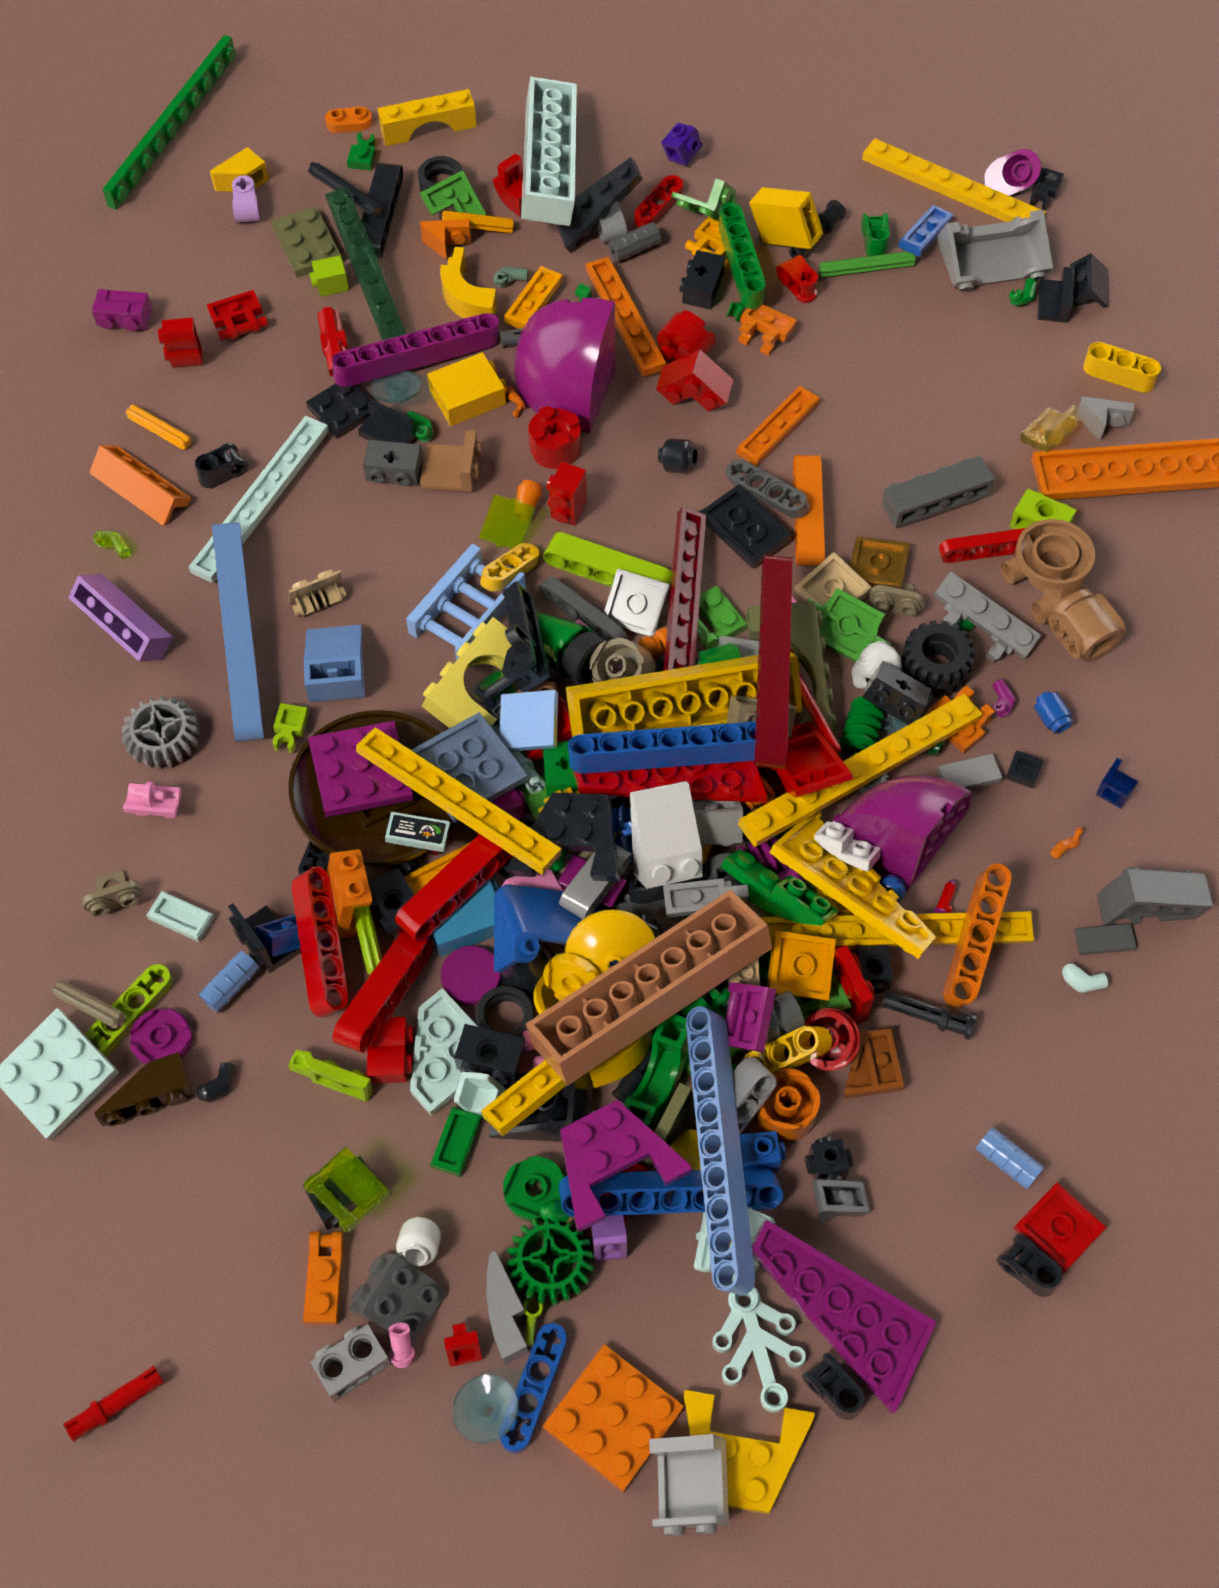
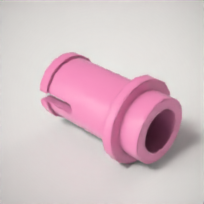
(401, 1351)

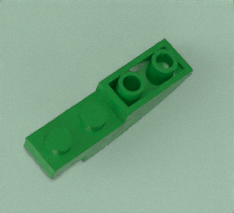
(783, 898)

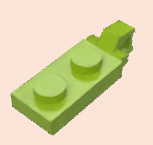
(331, 1075)

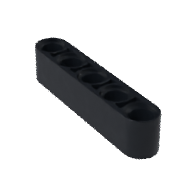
(384, 190)

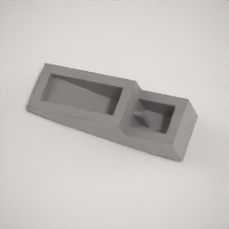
(504, 1311)

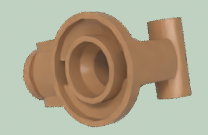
(1057, 561)

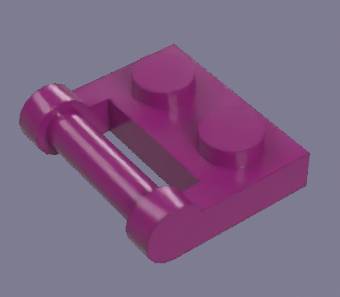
(749, 1015)

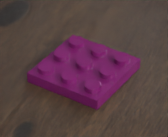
(350, 780)

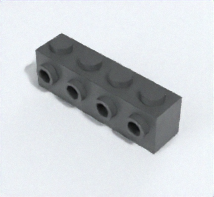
(937, 491)

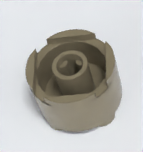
(619, 652)

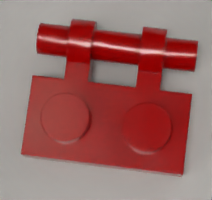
(236, 309)

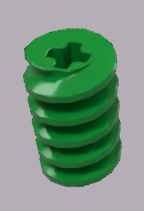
(861, 726)

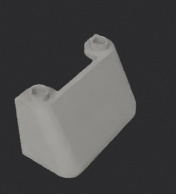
(996, 251)

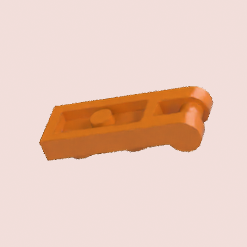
(323, 1279)

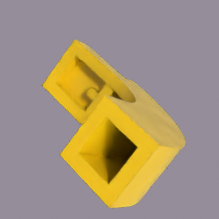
(461, 296)
(622, 1062)

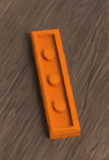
(778, 426)

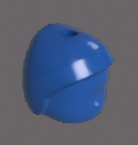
(895, 882)

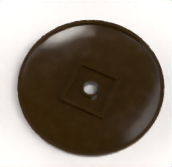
(367, 827)

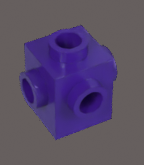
(681, 143)

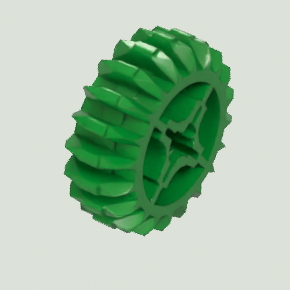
(537, 1259)

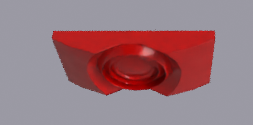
(811, 762)

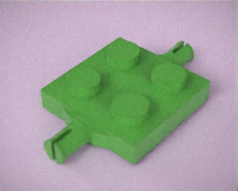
(849, 624)

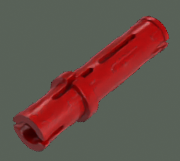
(101, 1411)

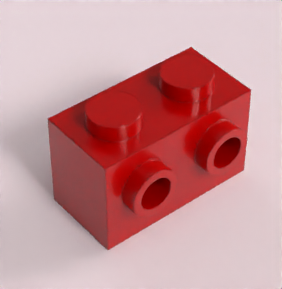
(567, 493)

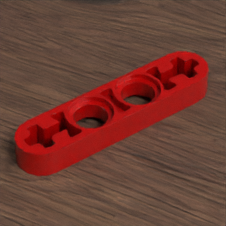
(979, 546)

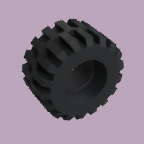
(940, 640)

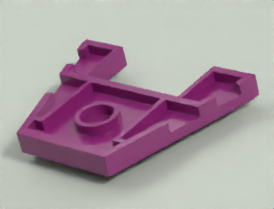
(606, 1145)

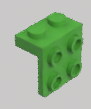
(720, 194)

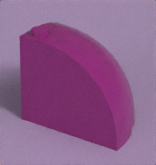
(567, 357)
(907, 821)

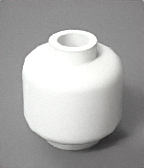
(418, 1241)

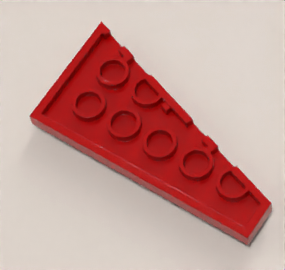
(706, 782)

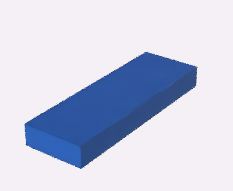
(925, 230)

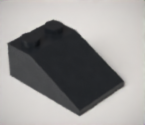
(558, 1112)

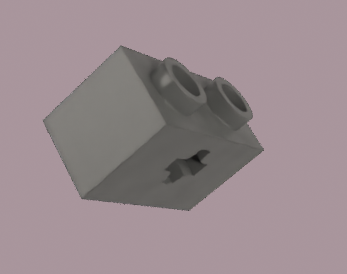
(392, 463)

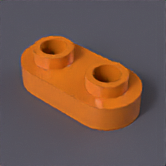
(348, 119)

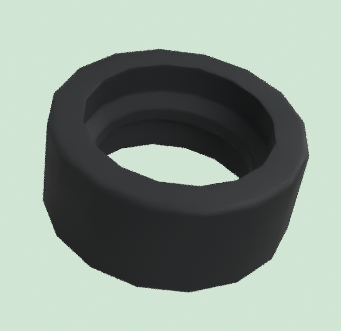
(435, 166)
(576, 655)
(501, 994)

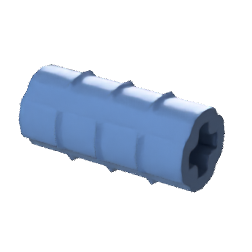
(229, 981)
(1009, 1158)

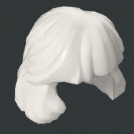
(870, 660)

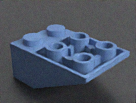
(334, 663)

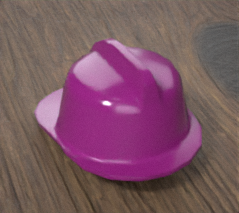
(1013, 172)

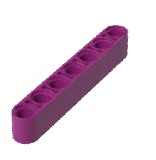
(415, 349)

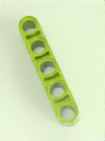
(597, 561)

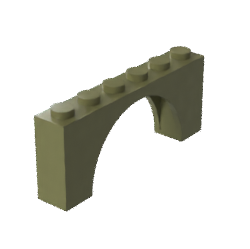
(808, 648)

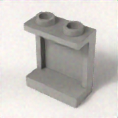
(691, 1483)

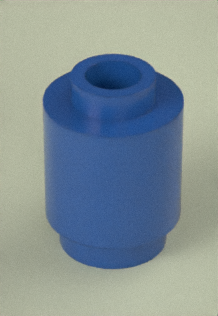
(1053, 712)

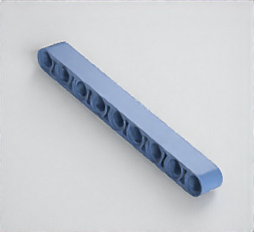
(237, 632)
(726, 1161)

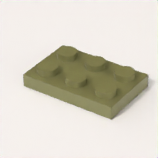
(304, 239)

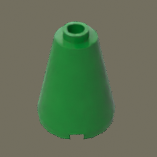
(558, 635)

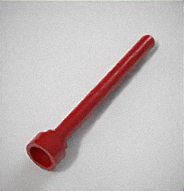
(817, 715)

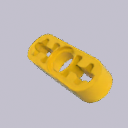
(490, 573)

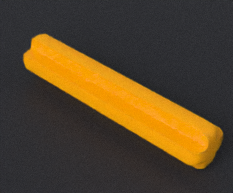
(482, 222)
(158, 427)

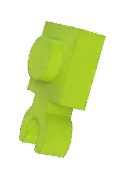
(289, 723)

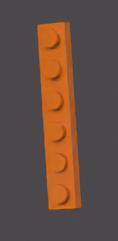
(627, 318)

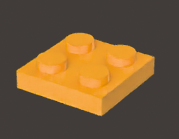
(801, 965)

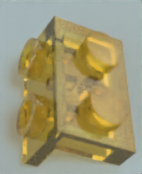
(1050, 428)

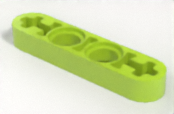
(131, 1015)

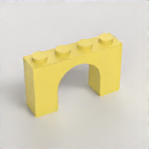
(449, 698)

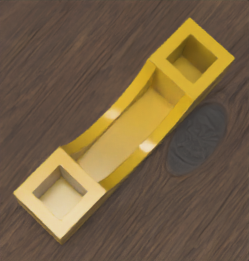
(401, 119)

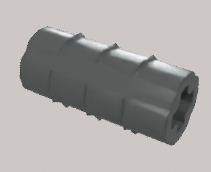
(634, 242)

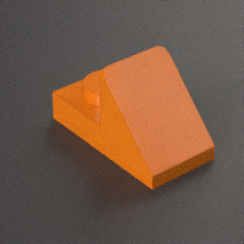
(440, 233)

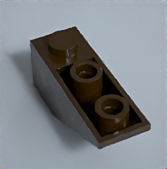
(153, 1086)

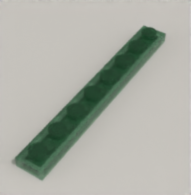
(365, 264)

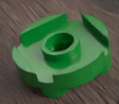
(527, 1173)

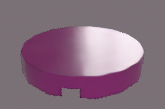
(469, 974)
(160, 1035)

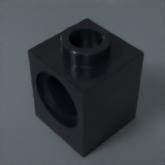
(877, 957)

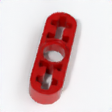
(660, 192)

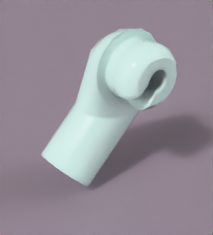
(1081, 981)

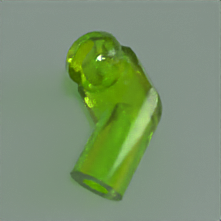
(112, 540)

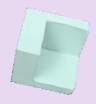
(476, 1091)

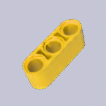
(1121, 367)
(798, 1045)

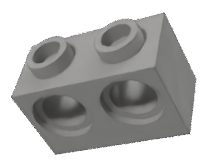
(355, 1370)

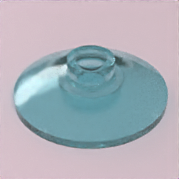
(396, 387)
(475, 1398)

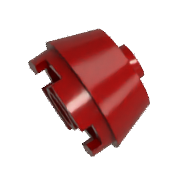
(844, 1038)

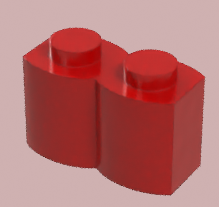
(181, 342)
(388, 1053)

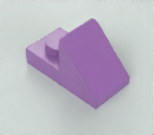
(609, 1238)

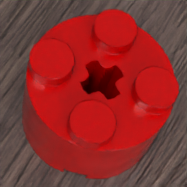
(684, 335)
(554, 437)

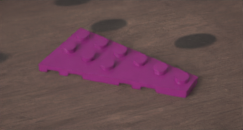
(860, 1320)

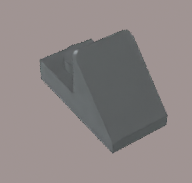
(840, 1199)

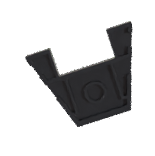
(577, 824)

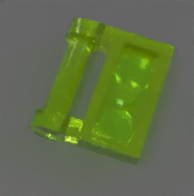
(354, 1181)

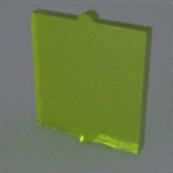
(506, 522)

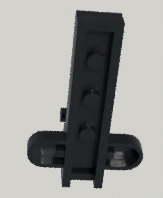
(526, 658)

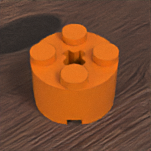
(804, 1102)

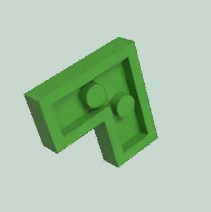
(452, 192)

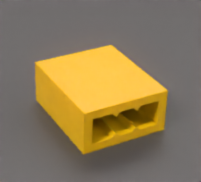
(786, 217)
(467, 388)

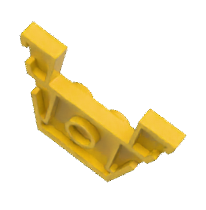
(753, 1466)

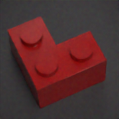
(695, 378)

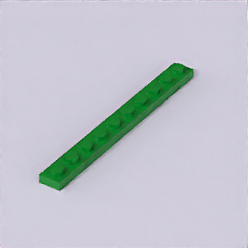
(169, 122)

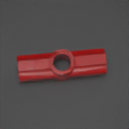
(332, 335)

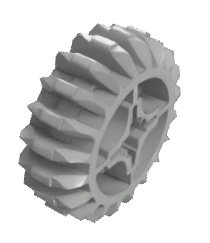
(178, 732)

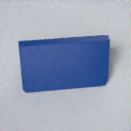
(279, 935)

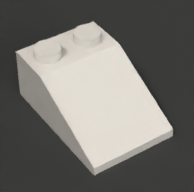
(665, 835)

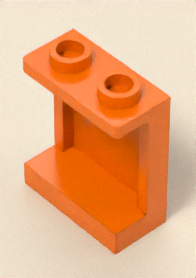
(348, 888)

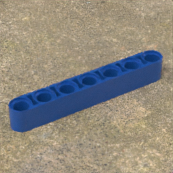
(662, 747)
(683, 1200)

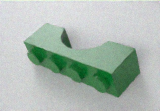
(663, 1072)

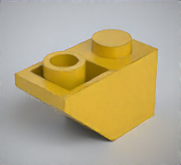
(240, 164)

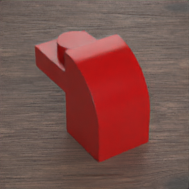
(509, 183)

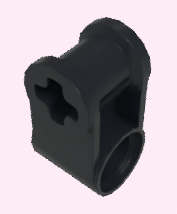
(219, 466)
(1028, 1265)
(834, 1385)

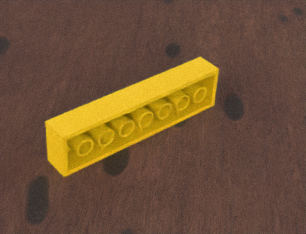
(669, 697)

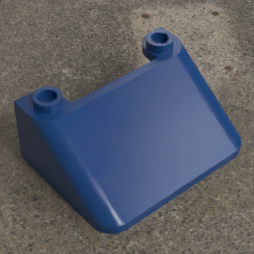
(526, 917)

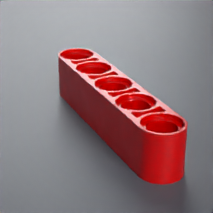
(451, 888)
(319, 956)
(382, 992)

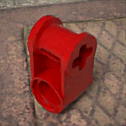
(798, 278)

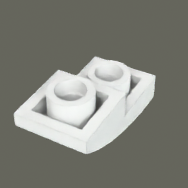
(840, 843)

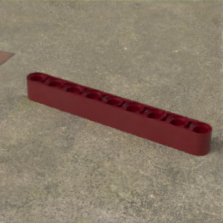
(774, 663)

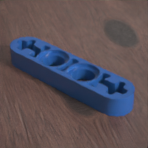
(536, 1388)

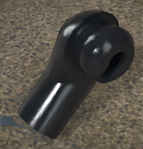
(217, 1087)

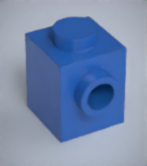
(762, 1150)

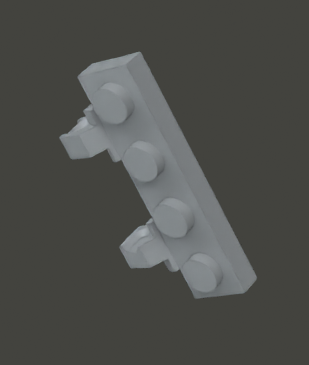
(1003, 627)

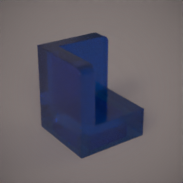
(1116, 785)

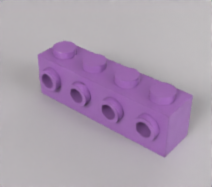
(120, 617)

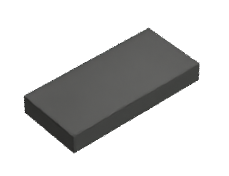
(1105, 939)

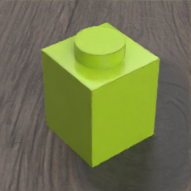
(329, 276)

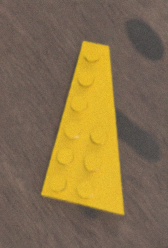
(851, 887)

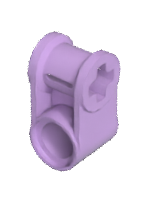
(244, 200)

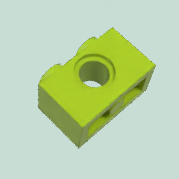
(1038, 507)

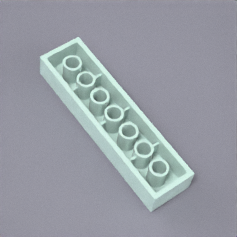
(549, 152)

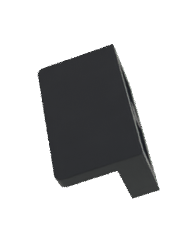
(1090, 281)
(1056, 297)
(387, 425)

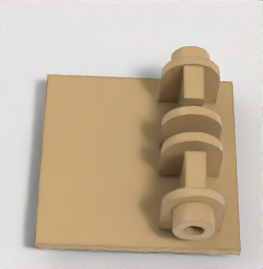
(326, 583)

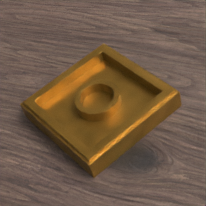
(880, 561)

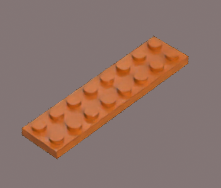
(1127, 469)

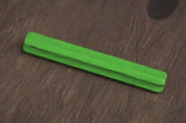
(866, 264)

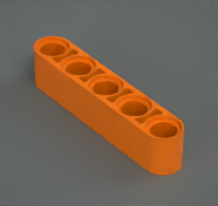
(809, 528)
(967, 945)

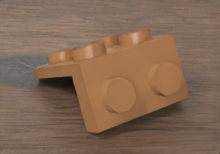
(452, 465)

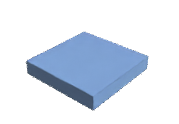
(529, 720)

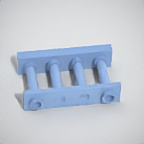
(439, 599)

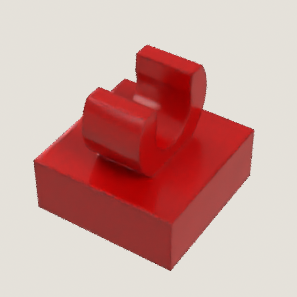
(463, 1346)

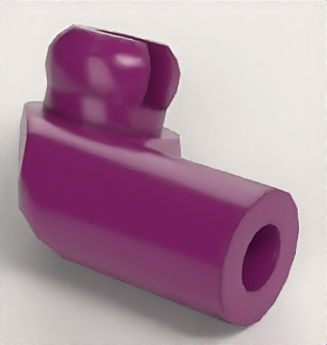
(1006, 699)

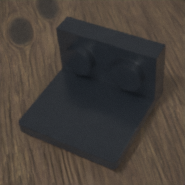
(245, 933)

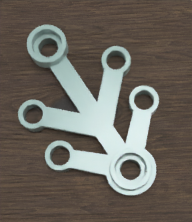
(757, 1341)

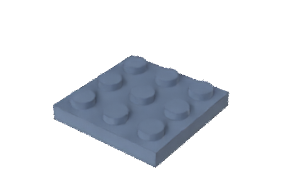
(475, 758)

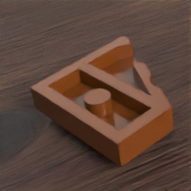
(875, 1066)

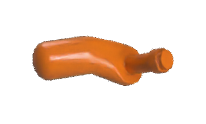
(513, 396)
(1066, 844)

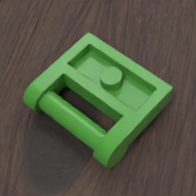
(720, 616)

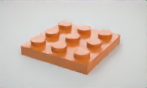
(612, 1417)

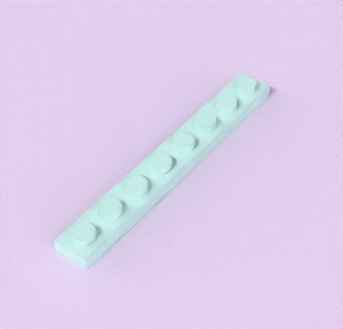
(265, 489)

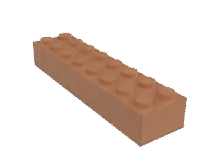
(649, 986)

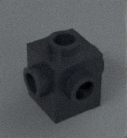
(824, 1169)

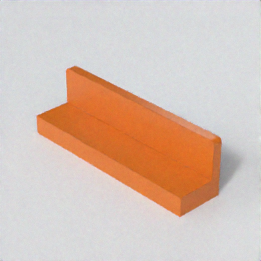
(137, 483)

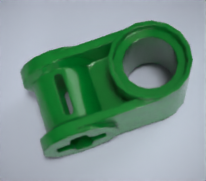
(875, 233)

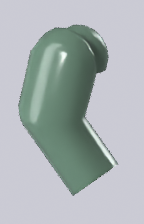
(509, 274)

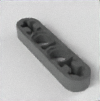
(767, 488)
(580, 609)

